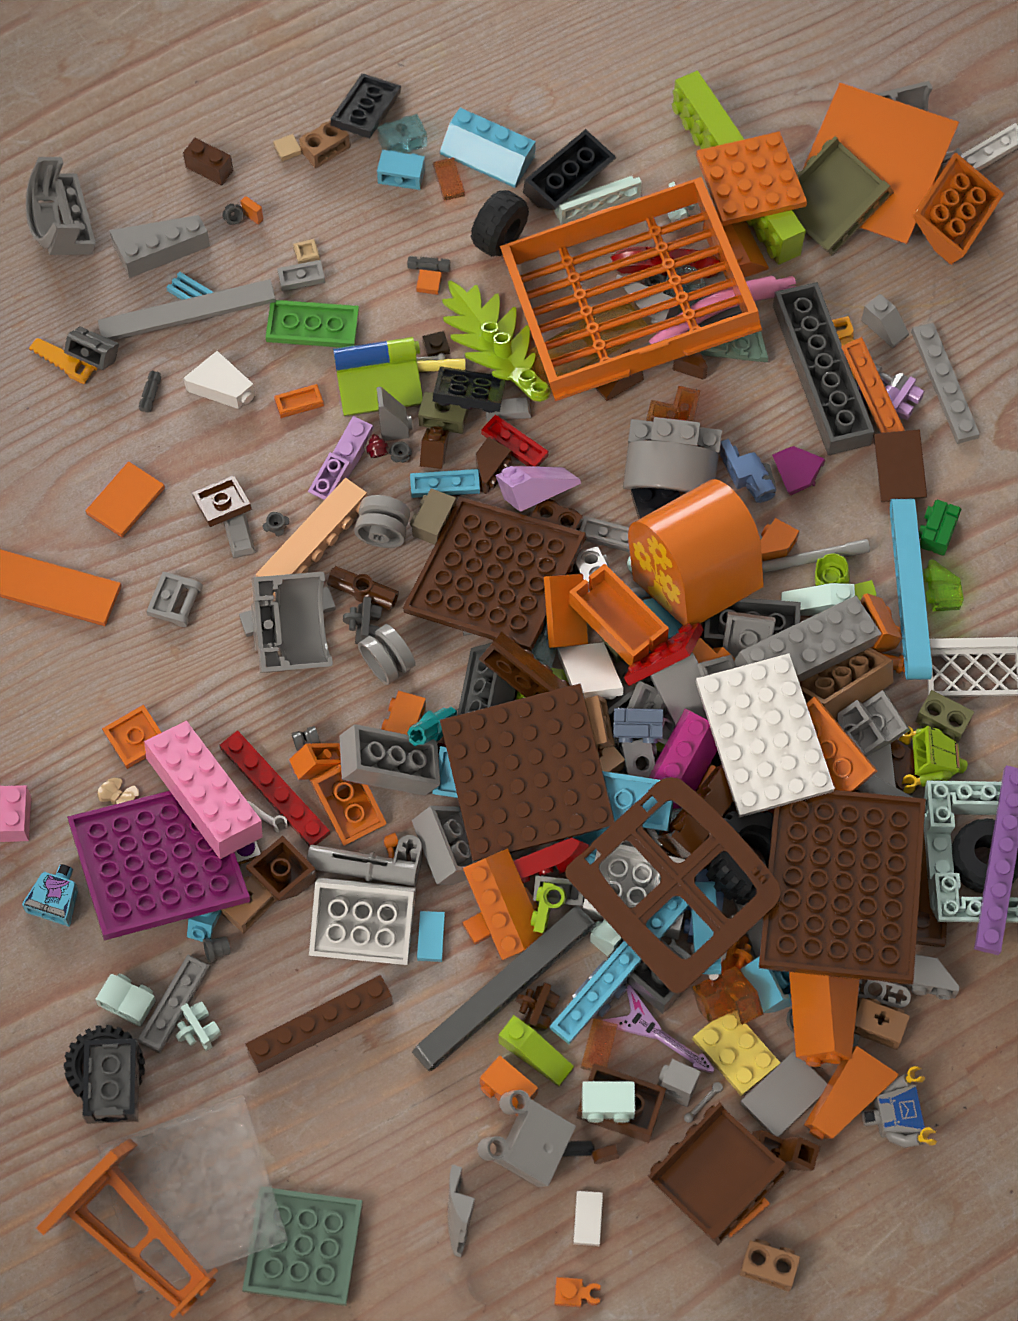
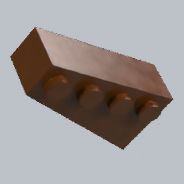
(685, 832)

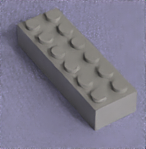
(818, 640)

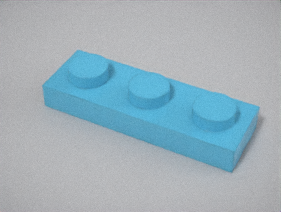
(447, 482)

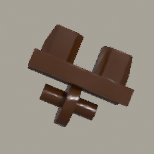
(542, 997)

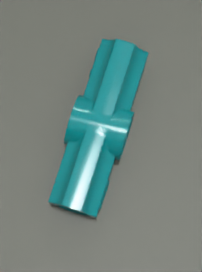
(429, 726)

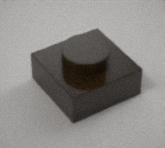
(436, 344)

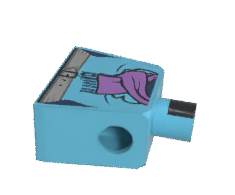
(53, 896)

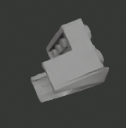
(43, 219)

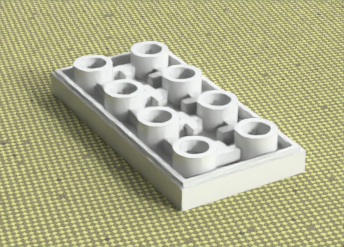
(592, 668)

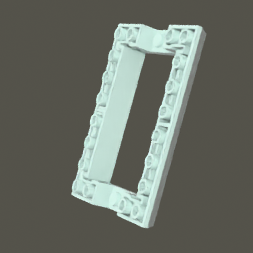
(941, 804)

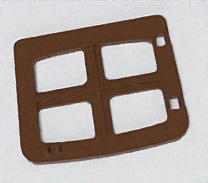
(676, 880)

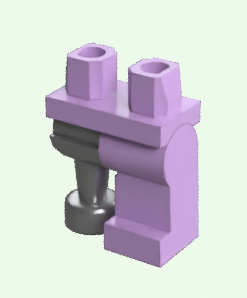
(899, 389)

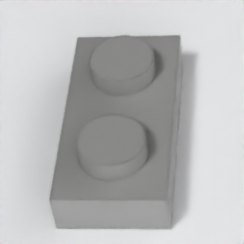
(301, 275)

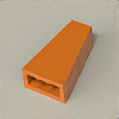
(848, 1093)

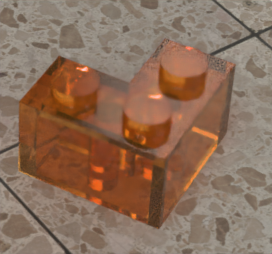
(684, 406)
(727, 995)

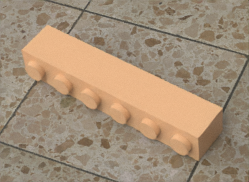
(317, 532)

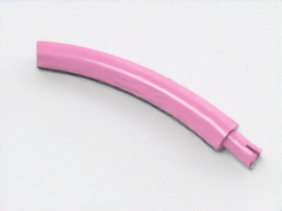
(760, 289)

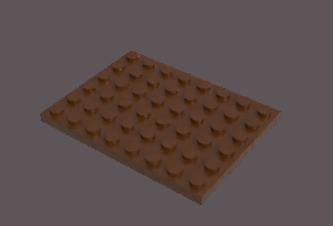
(846, 886)

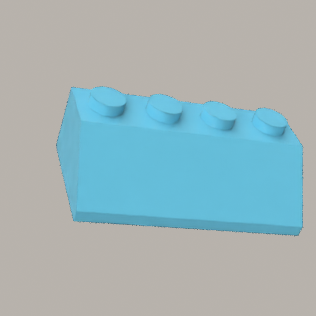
(488, 147)

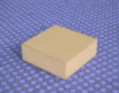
(287, 147)
(306, 251)

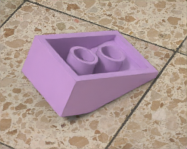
(531, 485)

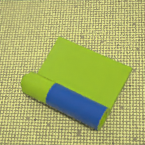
(374, 365)

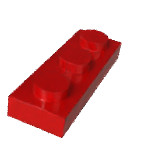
(521, 446)

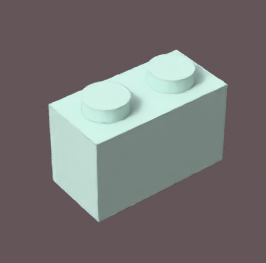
(608, 1101)

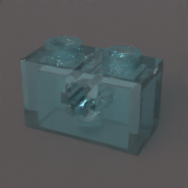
(403, 135)

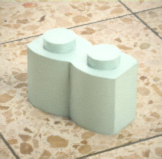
(126, 999)

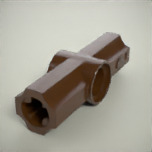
(350, 582)

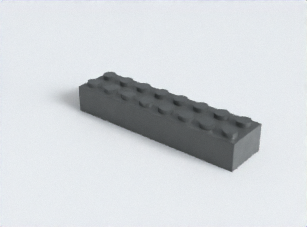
(823, 368)

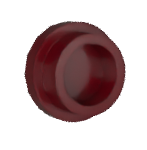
(377, 447)

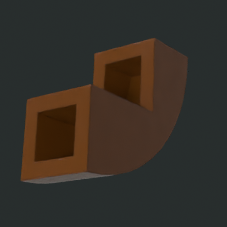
(795, 1151)

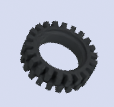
(75, 1056)

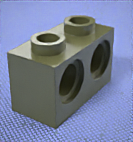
(947, 711)

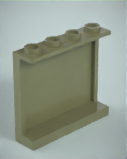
(838, 195)

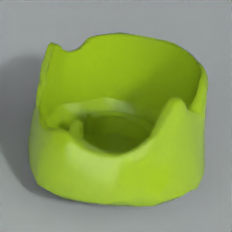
(832, 569)

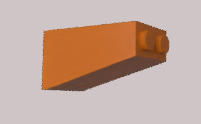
(823, 1017)

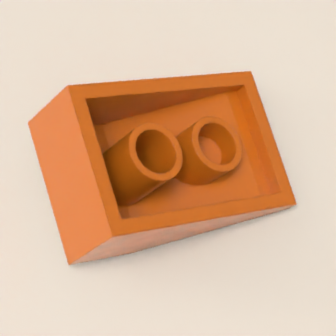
(347, 805)

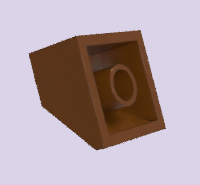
(282, 870)

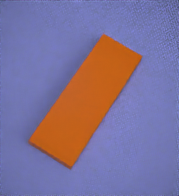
(57, 588)

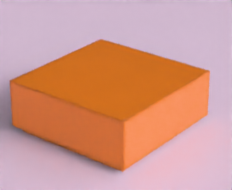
(252, 210)
(429, 281)

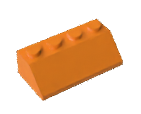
(503, 903)

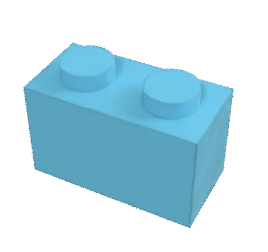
(401, 169)

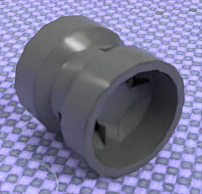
(310, 735)

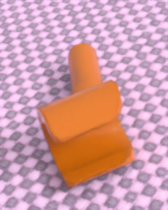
(390, 842)

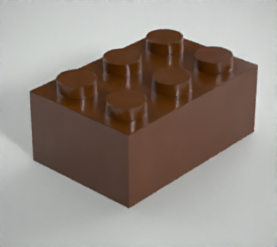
(647, 1104)

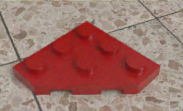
(666, 653)

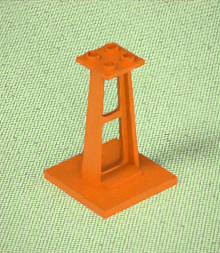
(76, 1206)

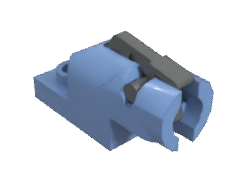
(748, 472)

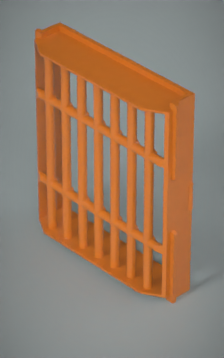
(603, 223)

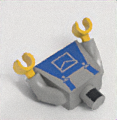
(899, 1113)

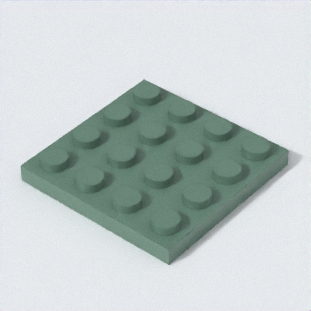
(318, 1252)

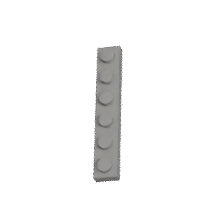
(945, 383)

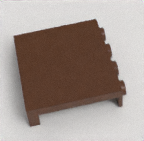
(718, 1173)

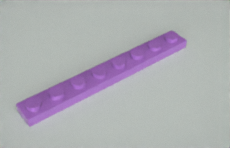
(1000, 867)

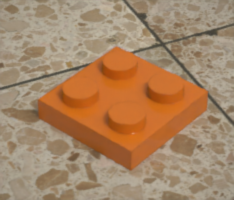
(129, 734)

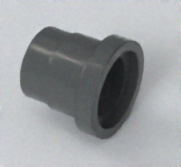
(216, 948)

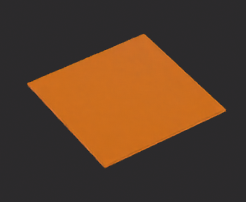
(896, 144)

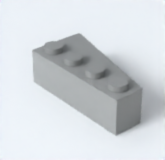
(158, 243)

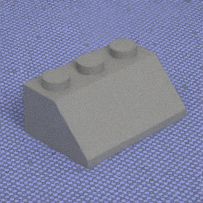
(444, 843)

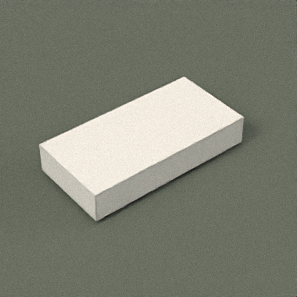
(588, 1218)

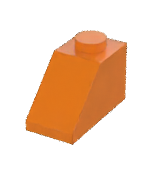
(315, 759)

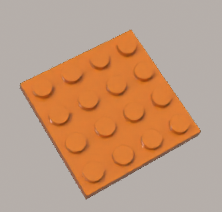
(751, 178)
(844, 760)

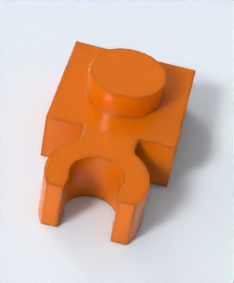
(570, 1292)

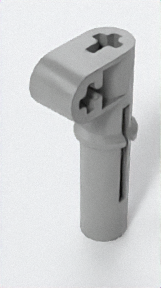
(371, 866)

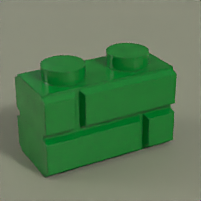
(939, 527)

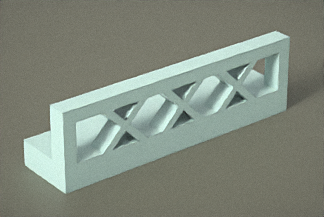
(599, 199)

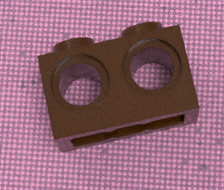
(559, 514)

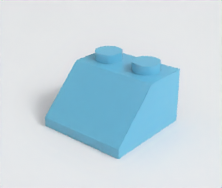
(771, 986)

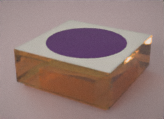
(247, 853)

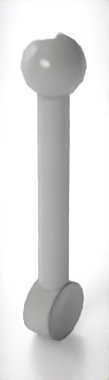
(440, 357)
(716, 1088)

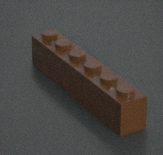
(319, 1023)

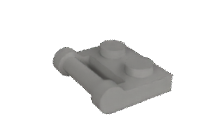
(167, 596)

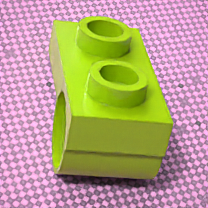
(541, 917)

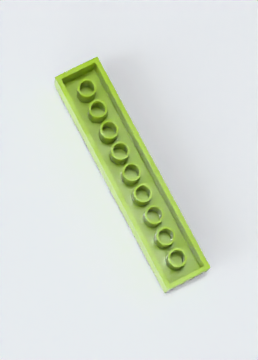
(712, 127)

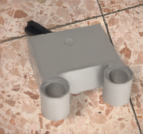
(534, 1142)

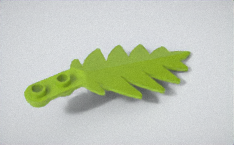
(494, 339)

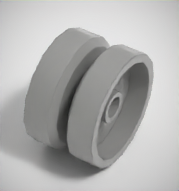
(382, 521)
(386, 654)

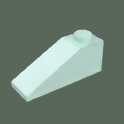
(820, 597)

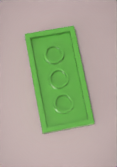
(312, 324)

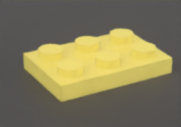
(736, 1052)

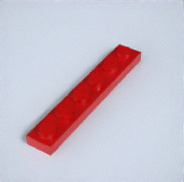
(274, 789)

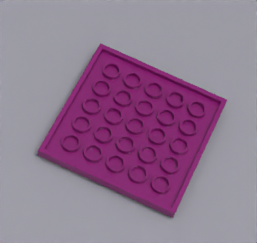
(151, 866)

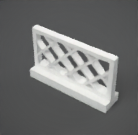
(974, 646)

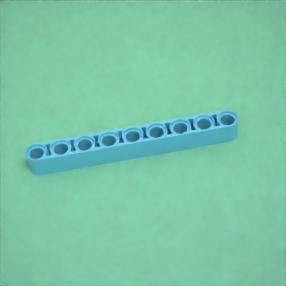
(910, 590)

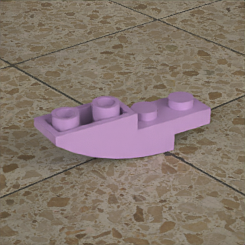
(343, 459)

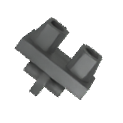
(360, 617)

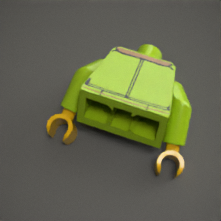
(934, 757)

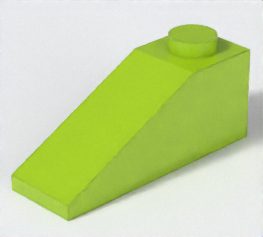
(534, 1051)

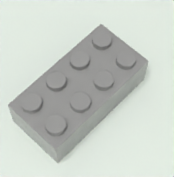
(388, 760)

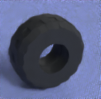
(499, 222)
(965, 862)

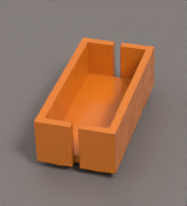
(618, 615)

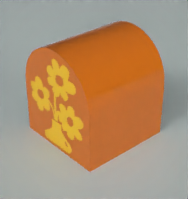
(697, 553)

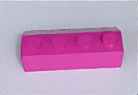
(686, 751)

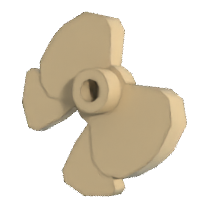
(111, 792)

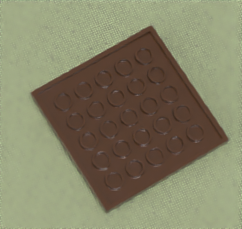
(492, 572)
(527, 772)

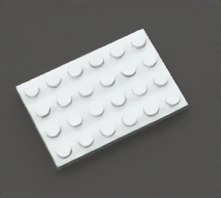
(764, 735)

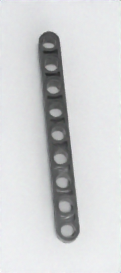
(503, 988)

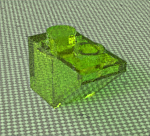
(944, 588)

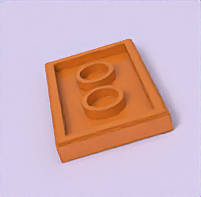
(125, 499)
(563, 622)

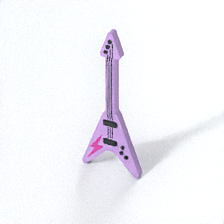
(643, 1024)

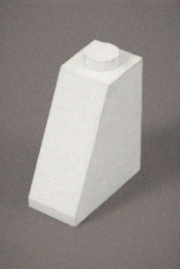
(220, 382)

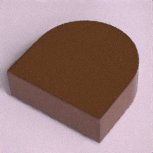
(605, 1154)

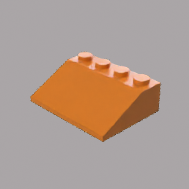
(956, 208)

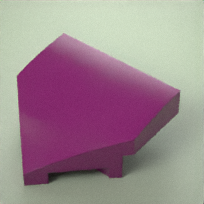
(798, 468)

